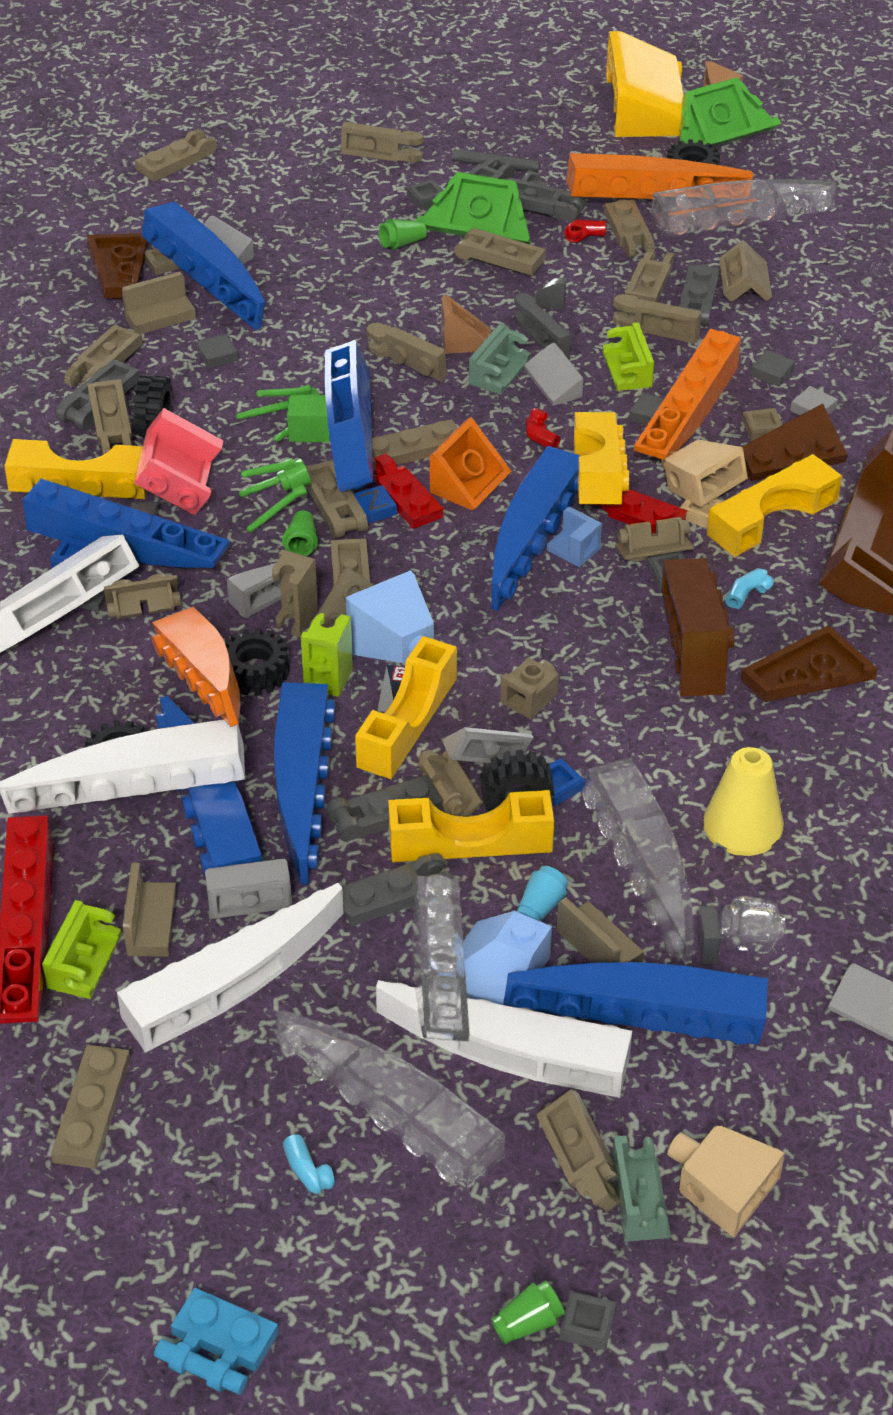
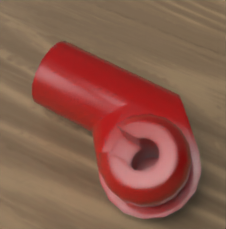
(537, 429)

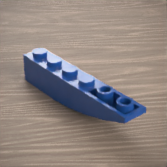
(204, 259)
(349, 415)
(66, 512)
(531, 519)
(300, 766)
(217, 811)
(648, 997)

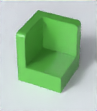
(308, 418)

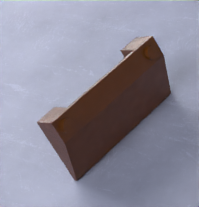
(862, 553)

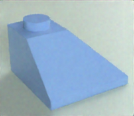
(389, 619)
(502, 947)

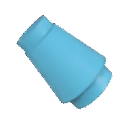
(543, 893)

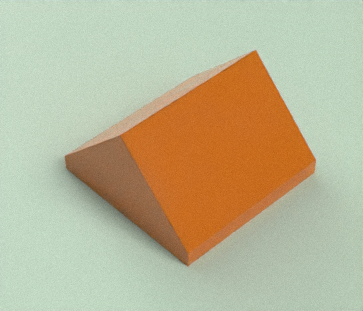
(466, 467)

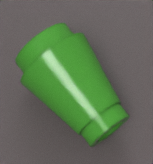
(399, 233)
(301, 534)
(528, 1313)

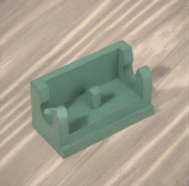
(498, 360)
(639, 1191)

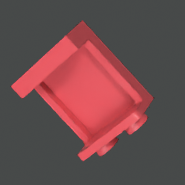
(177, 461)

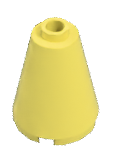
(745, 805)

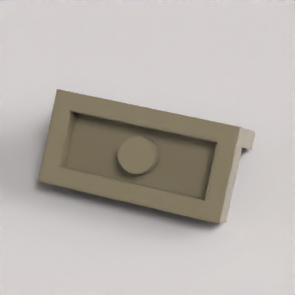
(742, 270)
(157, 303)
(148, 915)
(595, 934)

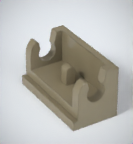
(298, 590)

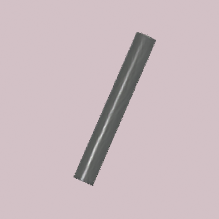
(477, 157)

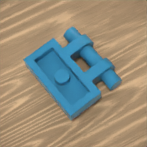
(223, 1330)

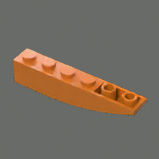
(641, 175)
(691, 395)
(201, 658)

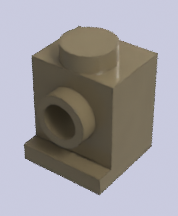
(535, 681)

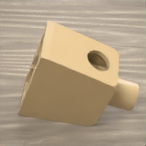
(704, 470)
(726, 1174)

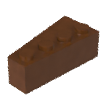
(697, 626)

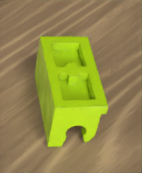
(629, 359)
(328, 653)
(81, 951)

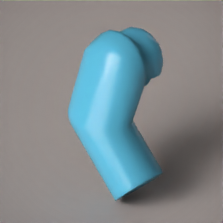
(743, 585)
(301, 1163)

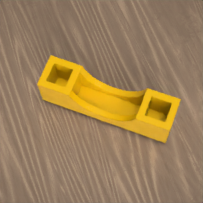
(601, 458)
(103, 476)
(802, 487)
(389, 736)
(515, 827)

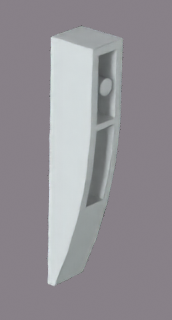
(64, 588)
(131, 767)
(226, 971)
(526, 1041)

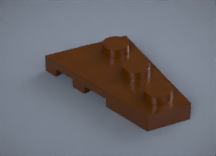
(116, 260)
(793, 442)
(808, 666)

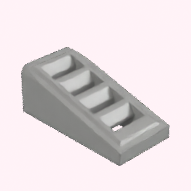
(253, 590)

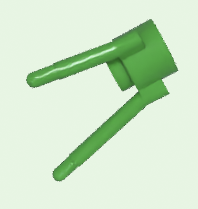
(304, 390)
(292, 476)

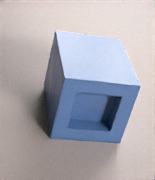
(578, 538)

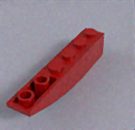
(25, 917)

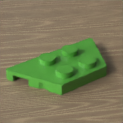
(723, 114)
(479, 204)

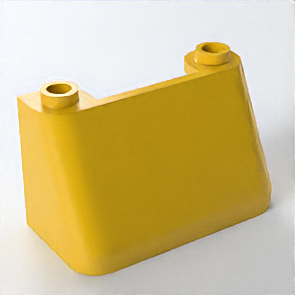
(644, 87)

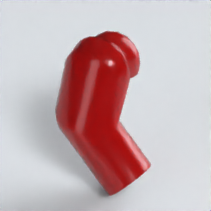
(581, 229)

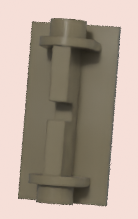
(638, 543)
(125, 596)
(335, 604)
(451, 782)

